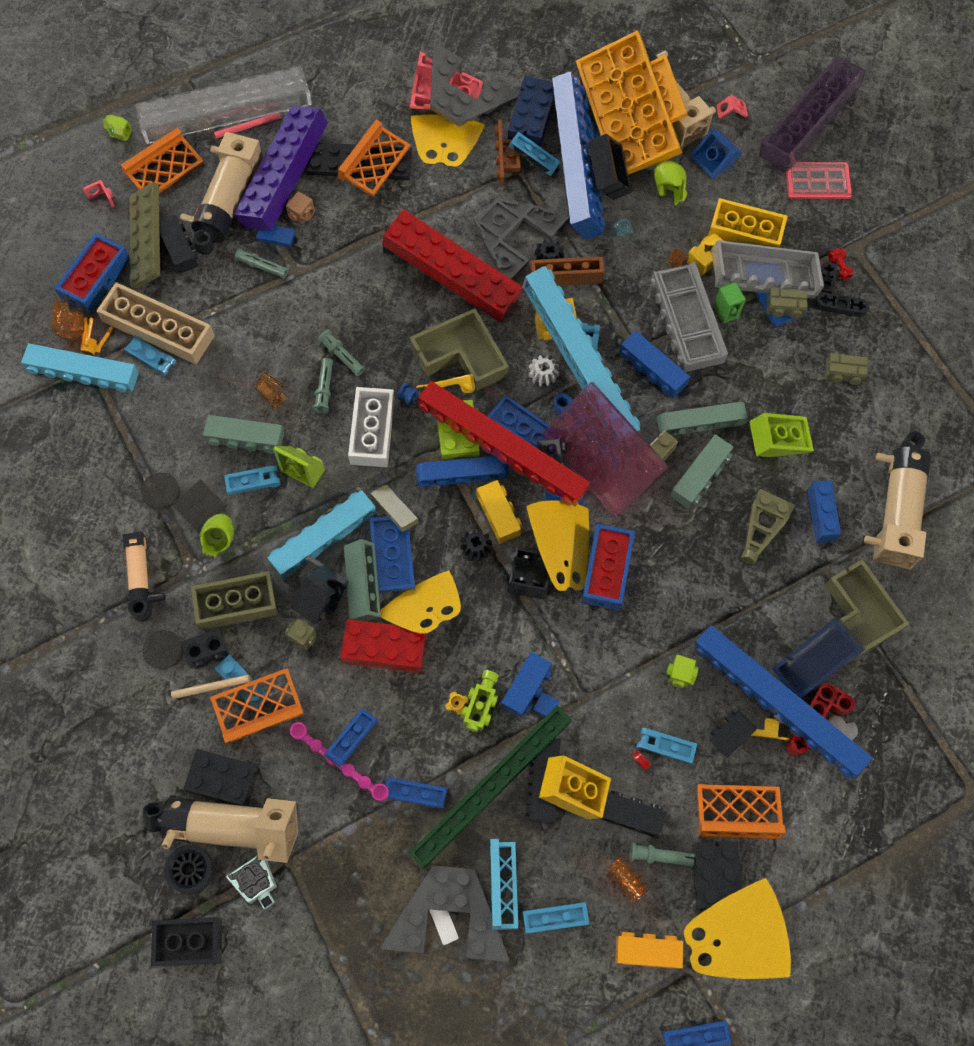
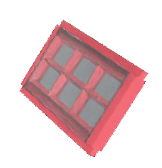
(819, 180)

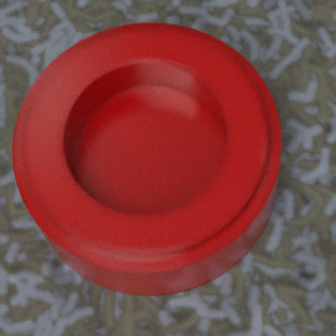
(641, 760)

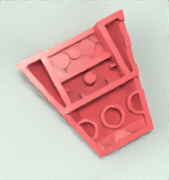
(422, 84)

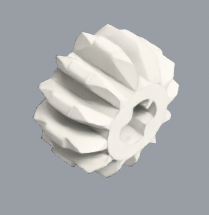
(537, 367)

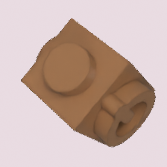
(300, 208)

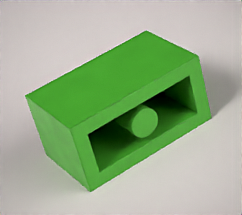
(729, 302)

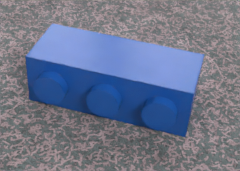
(824, 511)
(527, 685)

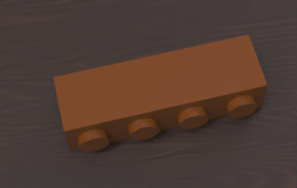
(573, 270)

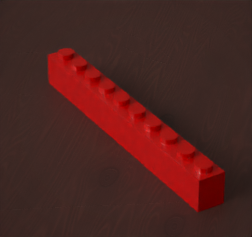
(503, 444)

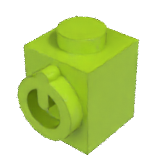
(682, 671)

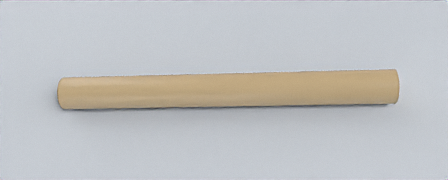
(210, 686)

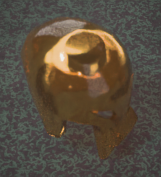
(65, 323)

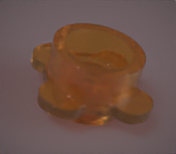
(676, 253)

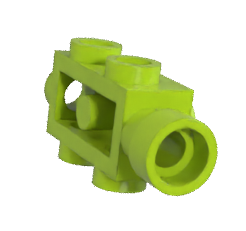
(477, 707)

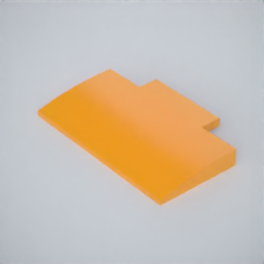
(634, 100)

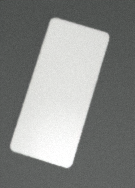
(444, 926)

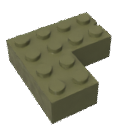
(462, 341)
(867, 606)

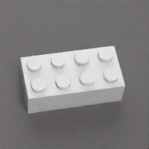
(371, 427)

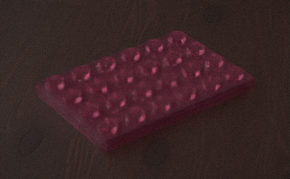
(606, 449)

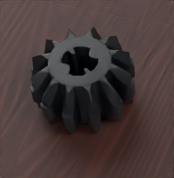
(549, 250)
(481, 549)

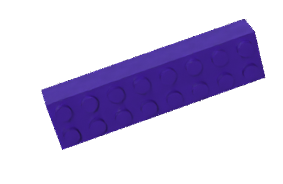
(281, 168)

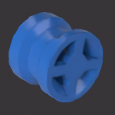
(407, 394)

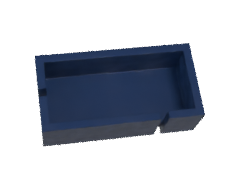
(532, 109)
(818, 658)

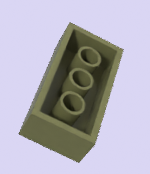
(234, 600)

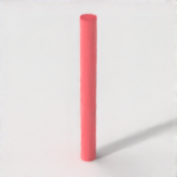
(247, 125)

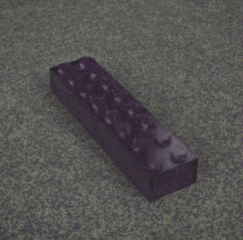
(812, 113)

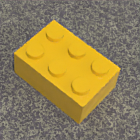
(575, 787)

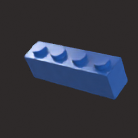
(654, 364)

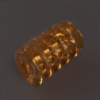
(627, 880)

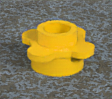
(454, 697)

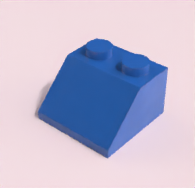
(715, 153)

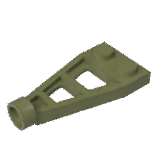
(773, 507)

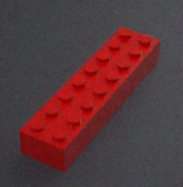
(451, 265)

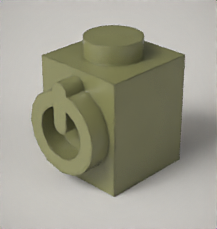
(301, 634)

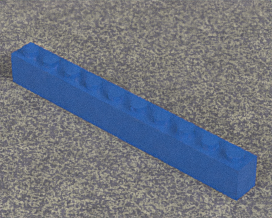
(783, 703)

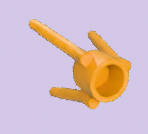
(88, 344)

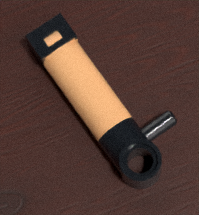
(136, 548)

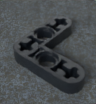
(829, 296)

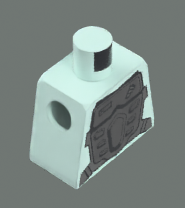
(254, 882)

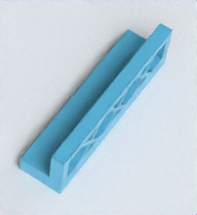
(495, 885)

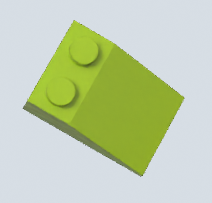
(780, 435)
(299, 464)

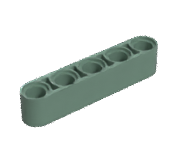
(703, 418)

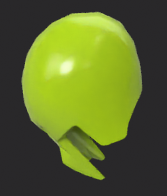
(669, 176)
(216, 534)

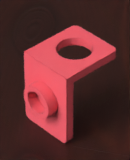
(734, 104)
(101, 189)

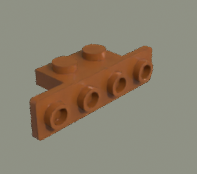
(507, 159)

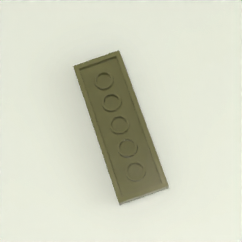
(144, 236)

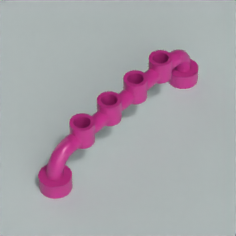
(379, 791)

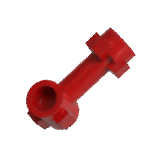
(839, 255)

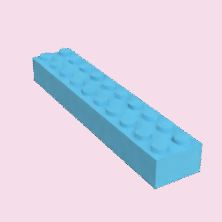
(571, 339)

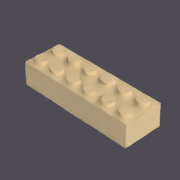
(156, 323)

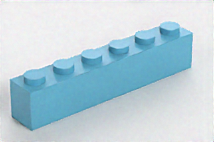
(80, 368)
(322, 534)

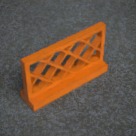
(155, 151)
(359, 154)
(263, 722)
(737, 829)

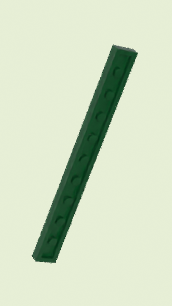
(490, 787)

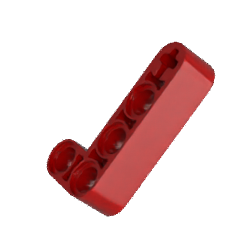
(823, 705)

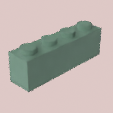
(243, 434)
(702, 471)
(363, 581)

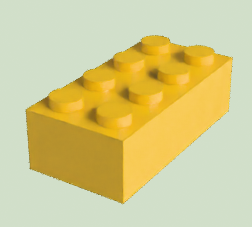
(747, 224)

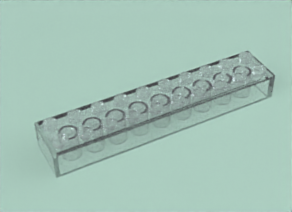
(224, 103)

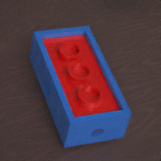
(92, 273)
(608, 567)

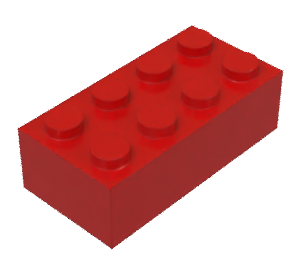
(382, 646)

